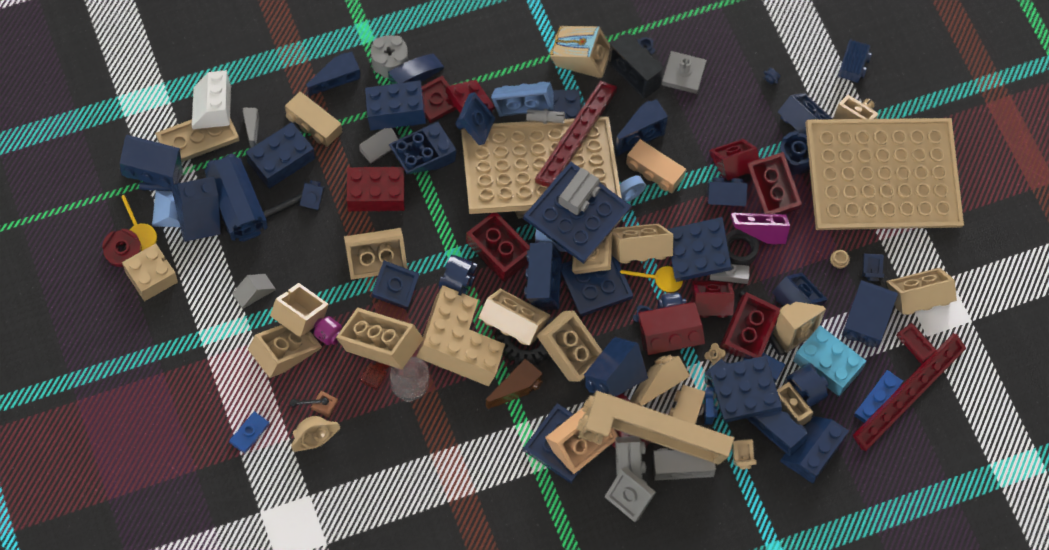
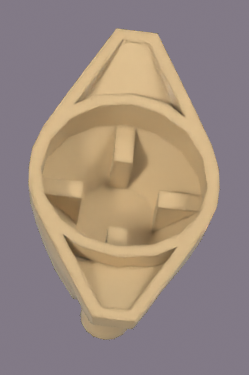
(313, 433)

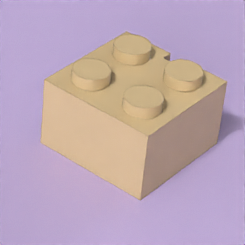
(150, 272)
(298, 309)

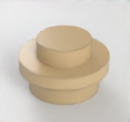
(839, 259)

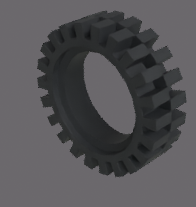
(519, 355)

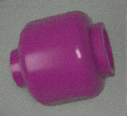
(327, 330)

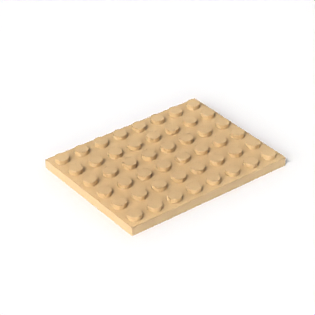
(505, 167)
(884, 174)

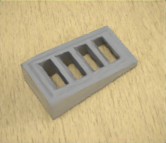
(251, 121)

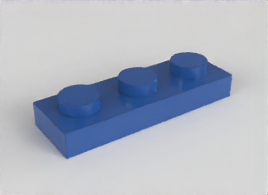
(878, 396)

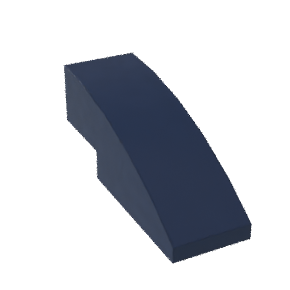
(416, 69)

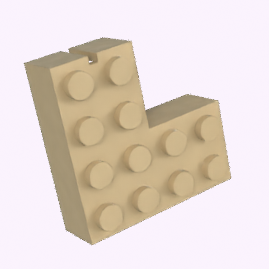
(453, 345)

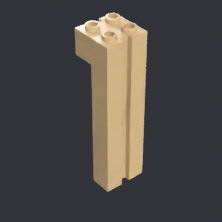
(609, 412)

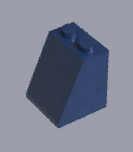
(869, 314)
(616, 368)

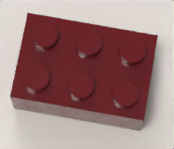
(375, 188)
(498, 246)

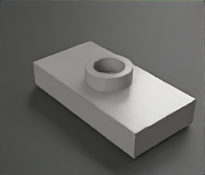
(738, 274)

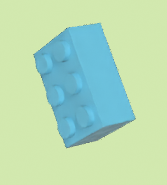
(831, 359)

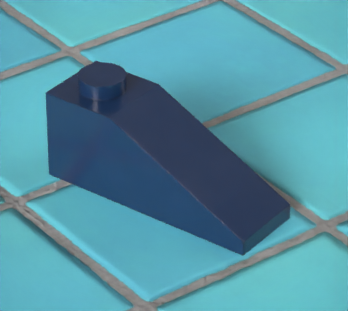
(336, 73)

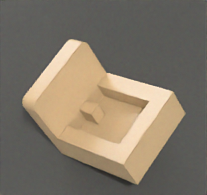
(743, 453)

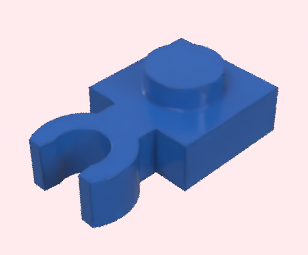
(710, 410)

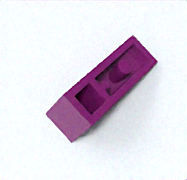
(765, 227)

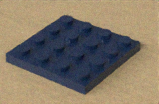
(576, 233)

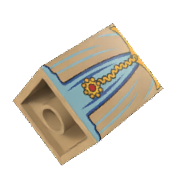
(581, 50)

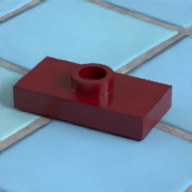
(916, 342)

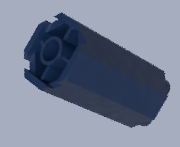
(236, 198)

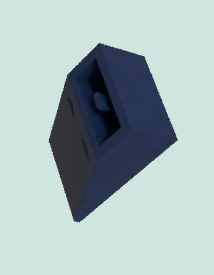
(424, 150)

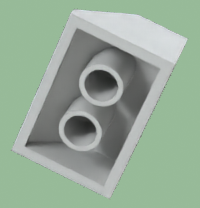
(212, 101)

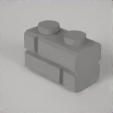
(579, 191)
(629, 455)

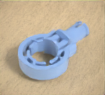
(632, 188)

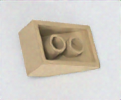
(281, 349)
(661, 377)

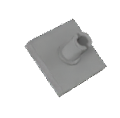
(684, 72)
(630, 494)

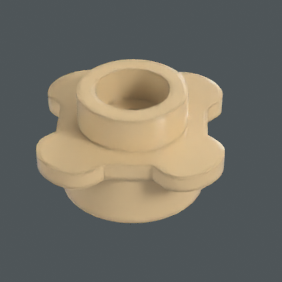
(720, 354)

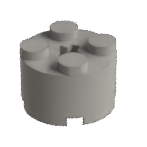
(388, 53)

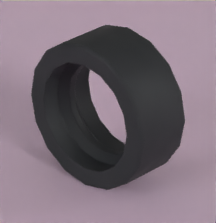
(753, 242)

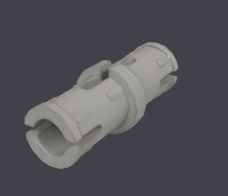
(545, 116)

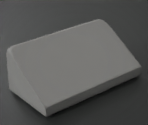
(378, 145)

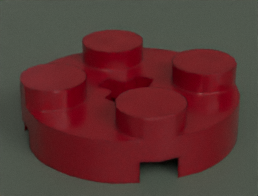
(117, 238)

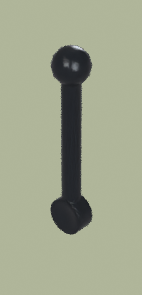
(294, 402)

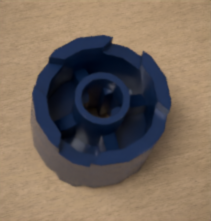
(796, 152)
(458, 274)
(808, 384)

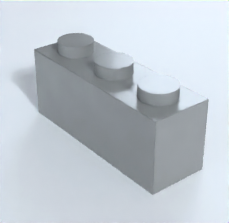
(679, 465)

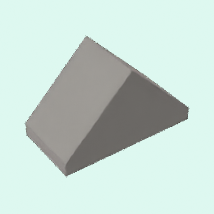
(252, 289)

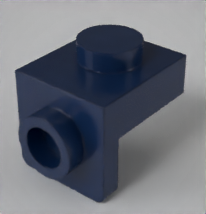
(312, 194)
(873, 266)

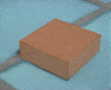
(325, 410)

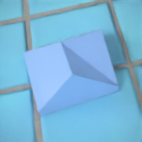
(165, 210)

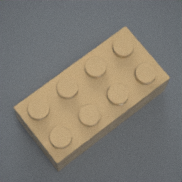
(380, 338)

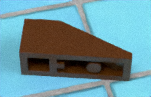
(516, 385)

